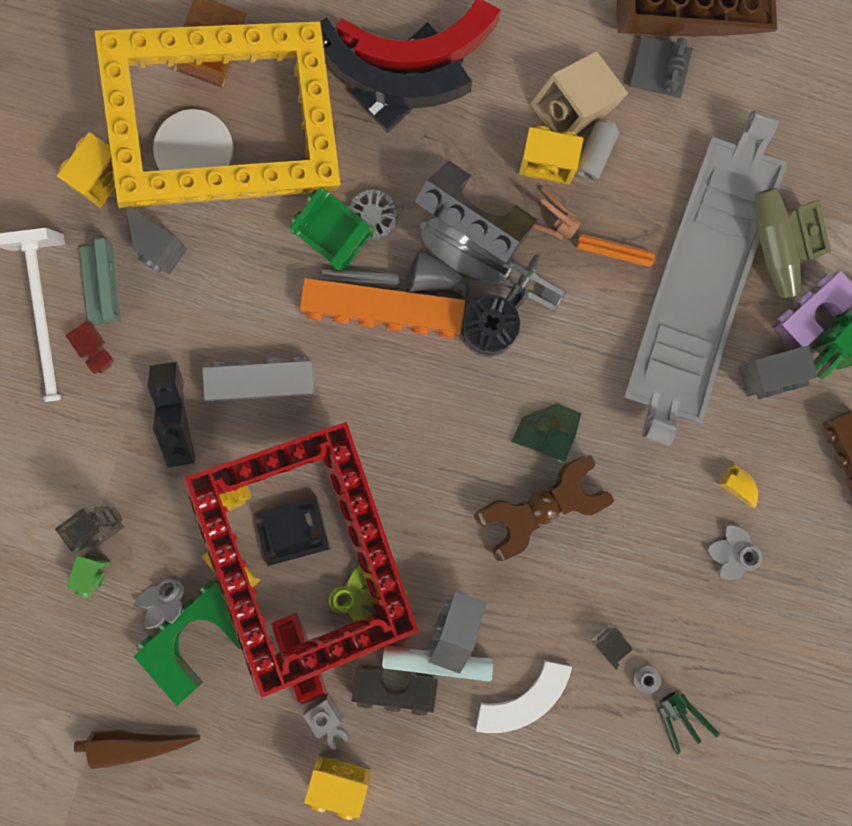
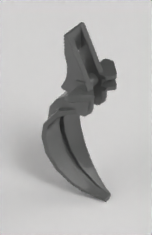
(480, 265)

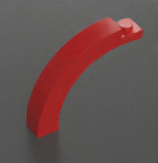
(424, 53)

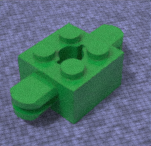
(835, 346)

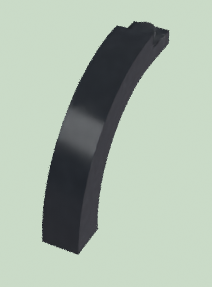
(393, 88)

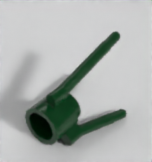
(675, 706)

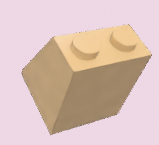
(578, 95)

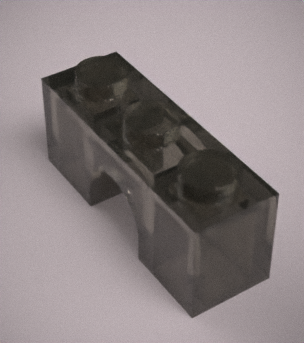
(90, 527)
(371, 690)

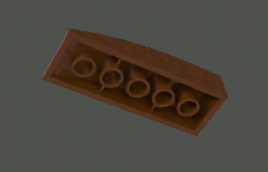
(696, 17)

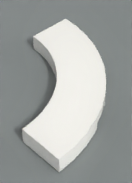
(529, 706)

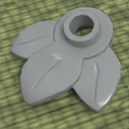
(731, 553)
(162, 603)

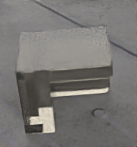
(612, 645)

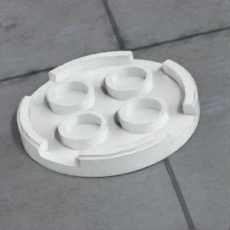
(192, 141)

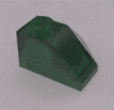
(549, 431)

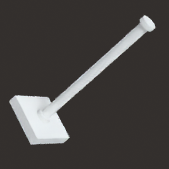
(30, 242)

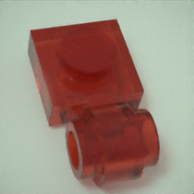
(86, 342)

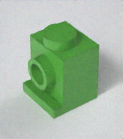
(87, 574)

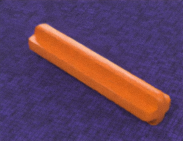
(615, 250)

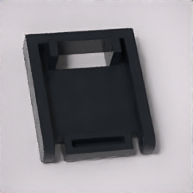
(288, 531)

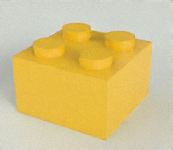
(550, 155)
(90, 170)
(338, 787)

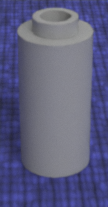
(597, 150)

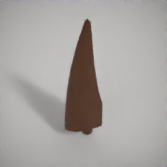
(125, 747)

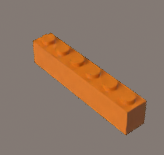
(382, 307)

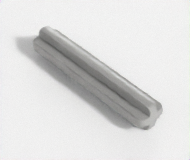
(366, 279)

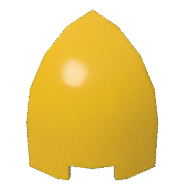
(740, 485)

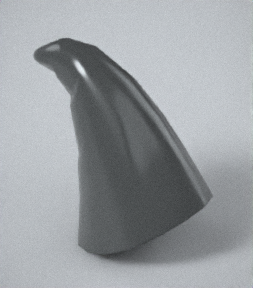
(431, 273)

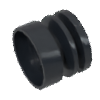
(484, 340)

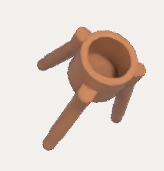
(566, 222)

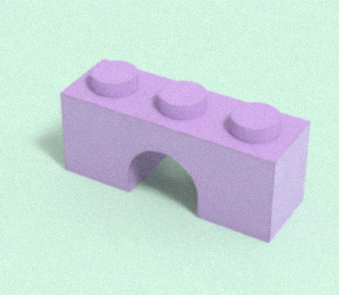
(799, 326)

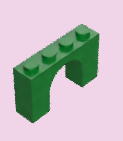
(161, 654)

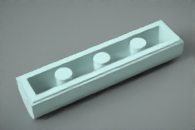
(418, 661)

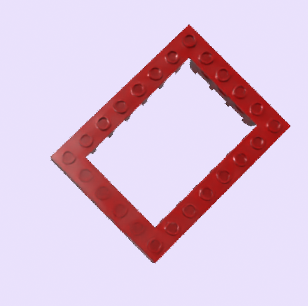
(393, 612)

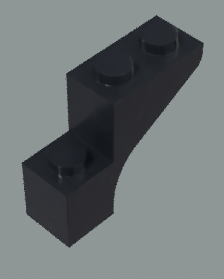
(170, 417)

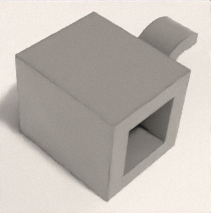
(324, 719)

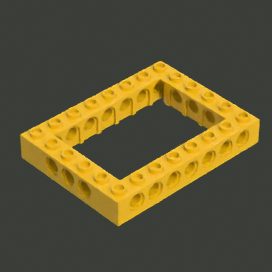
(209, 44)

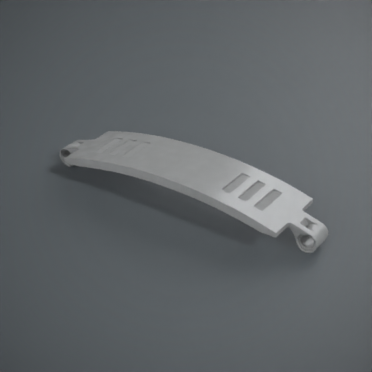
(703, 280)

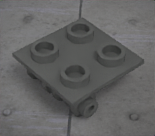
(661, 66)

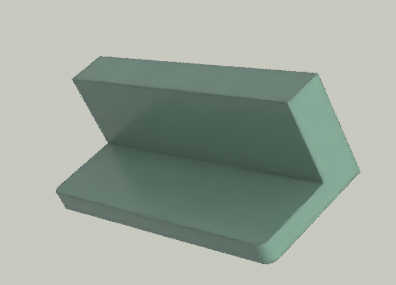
(100, 283)

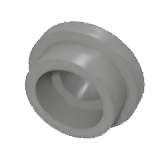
(639, 676)

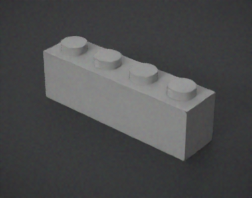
(259, 380)

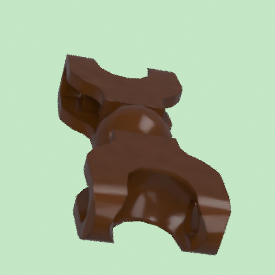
(543, 507)

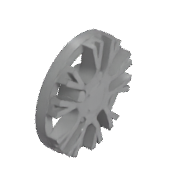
(374, 214)

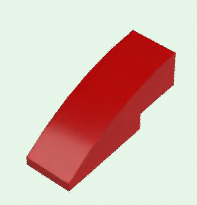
(288, 634)

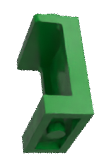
(331, 228)

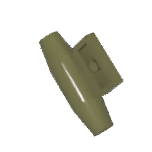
(789, 238)

